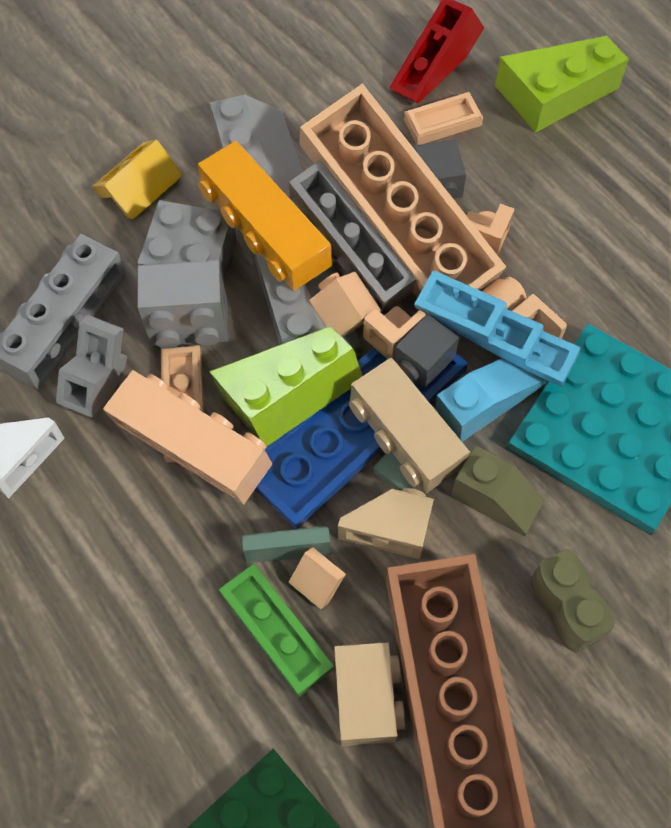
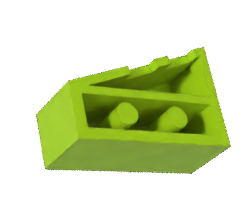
(560, 78)
(288, 382)

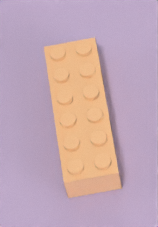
(398, 192)

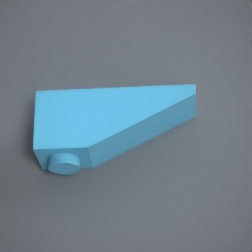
(485, 396)

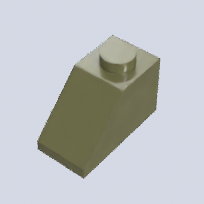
(497, 491)

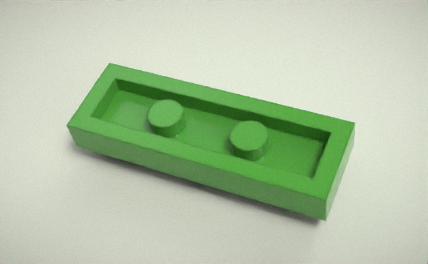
(276, 630)

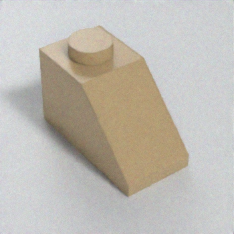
(390, 522)

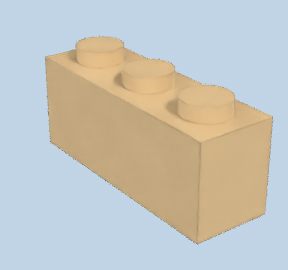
(407, 426)

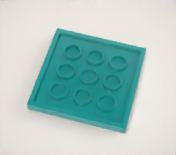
(606, 430)

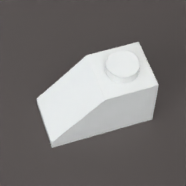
(23, 449)

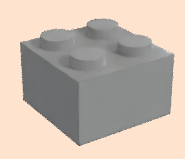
(188, 235)
(183, 303)

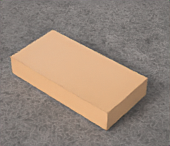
(443, 118)

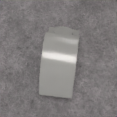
(95, 371)

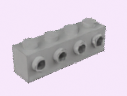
(351, 236)
(51, 317)

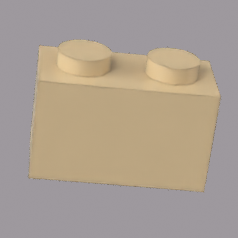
(366, 694)

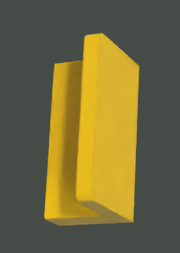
(139, 178)

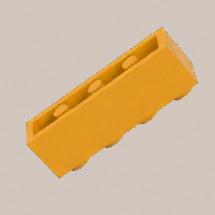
(264, 215)

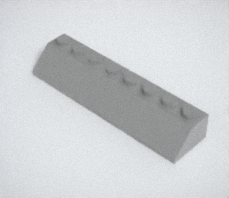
(267, 140)

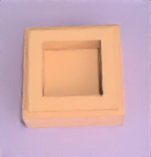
(316, 578)

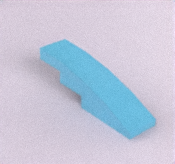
(496, 328)

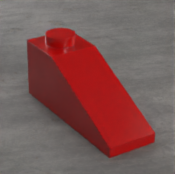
(438, 50)

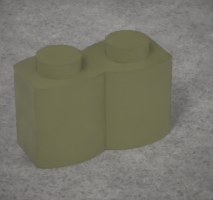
(577, 610)

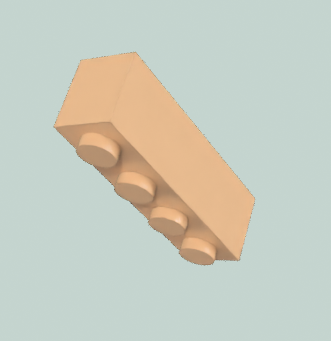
(189, 436)

